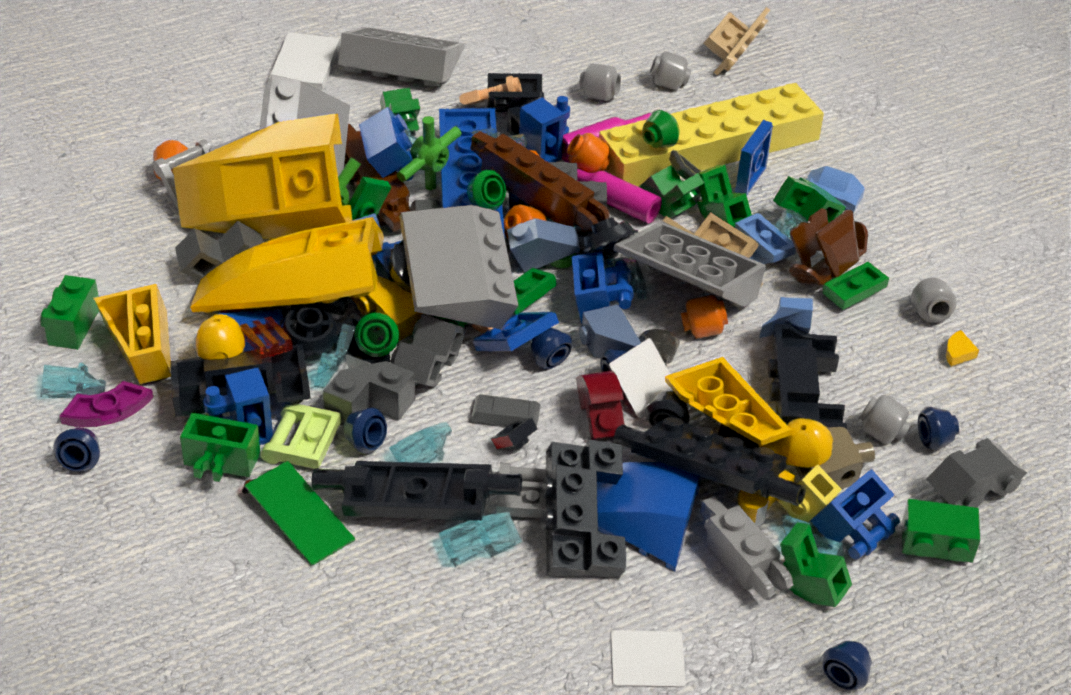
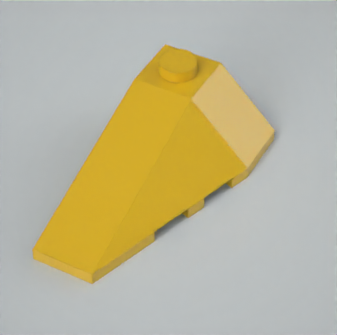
(728, 398)

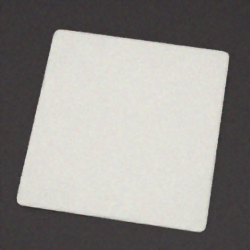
(641, 375)
(647, 658)

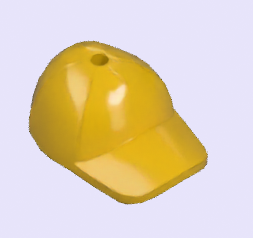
(219, 338)
(806, 446)

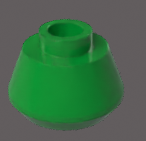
(661, 130)
(487, 190)
(368, 340)

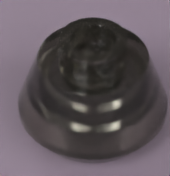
(664, 341)

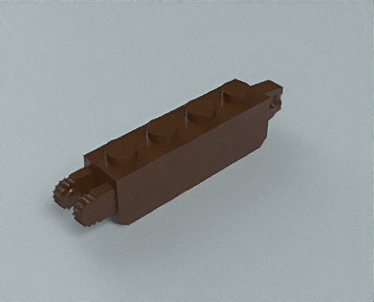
(539, 182)
(398, 197)

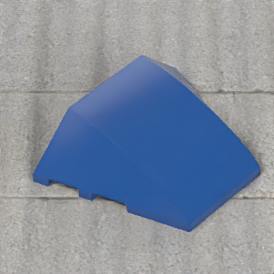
(649, 508)

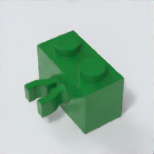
(219, 446)

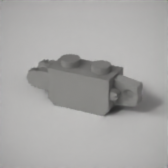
(743, 549)

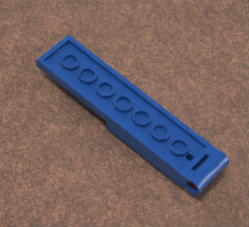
(462, 161)

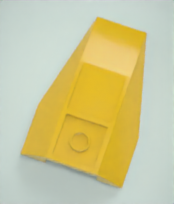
(267, 180)
(296, 269)

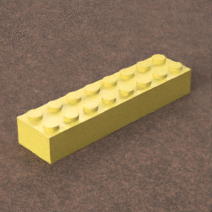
(716, 132)

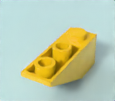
(391, 301)

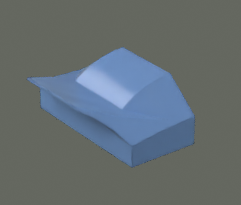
(839, 184)
(772, 243)
(792, 312)

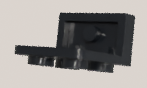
(502, 101)

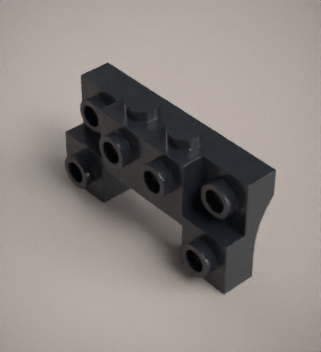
(281, 373)
(795, 375)
(571, 510)

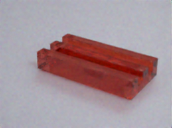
(272, 335)

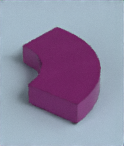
(107, 406)

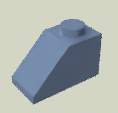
(541, 242)
(606, 330)

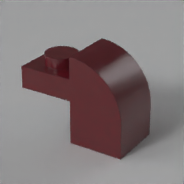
(602, 398)

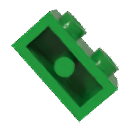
(70, 312)
(940, 530)

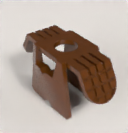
(840, 242)

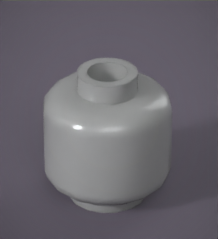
(670, 71)
(600, 82)
(933, 300)
(885, 419)

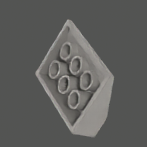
(399, 54)
(293, 99)
(696, 262)
(459, 264)

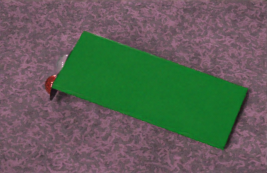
(299, 512)

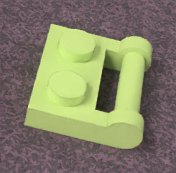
(310, 440)

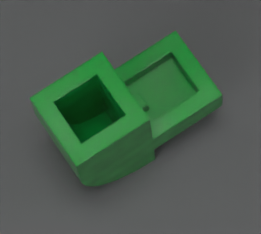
(401, 103)
(675, 194)
(719, 198)
(807, 198)
(815, 575)

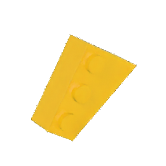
(139, 329)

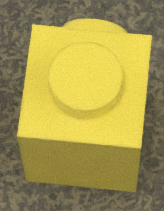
(819, 493)

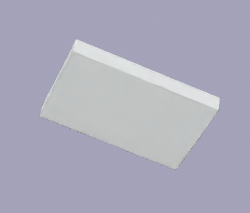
(307, 58)

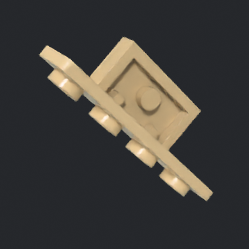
(730, 38)
(722, 234)

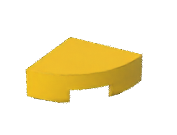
(960, 349)

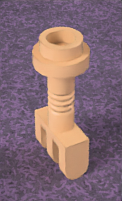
(477, 96)

